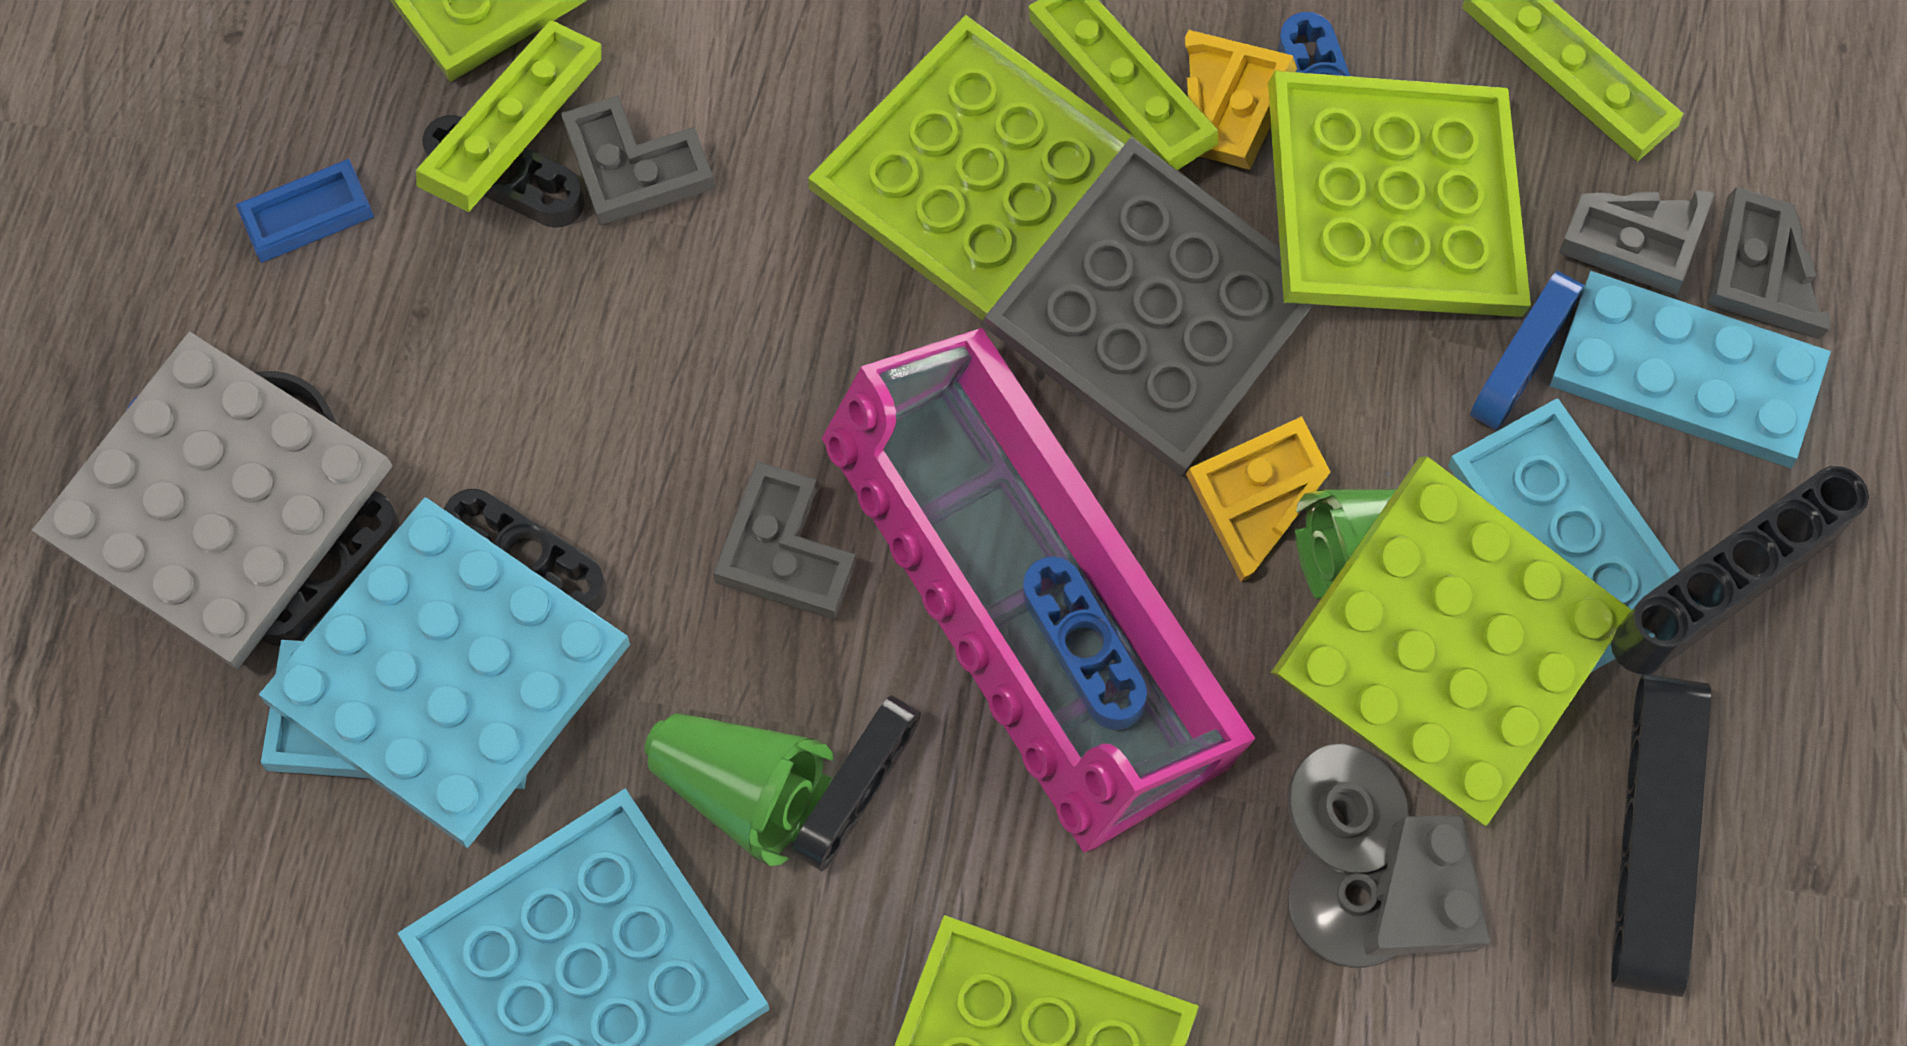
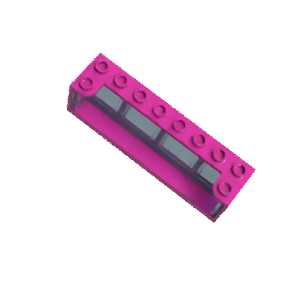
(968, 501)

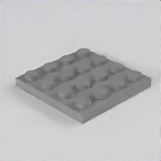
(213, 499)

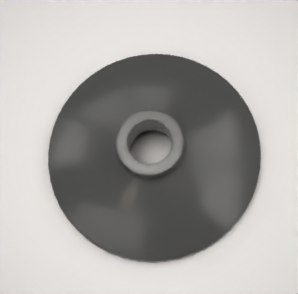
(1364, 794)
(1327, 919)

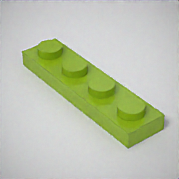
(1581, 70)
(1125, 79)
(508, 116)

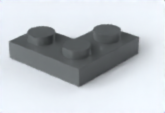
(629, 176)
(771, 558)

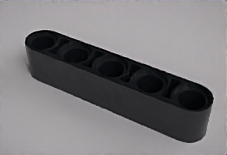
(1808, 518)
(1661, 836)

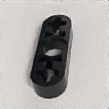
(519, 192)
(571, 562)
(327, 593)
(856, 783)

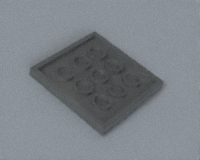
(1151, 306)

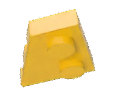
(1232, 91)
(1256, 490)

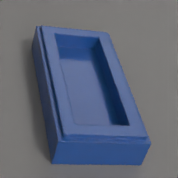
(304, 210)

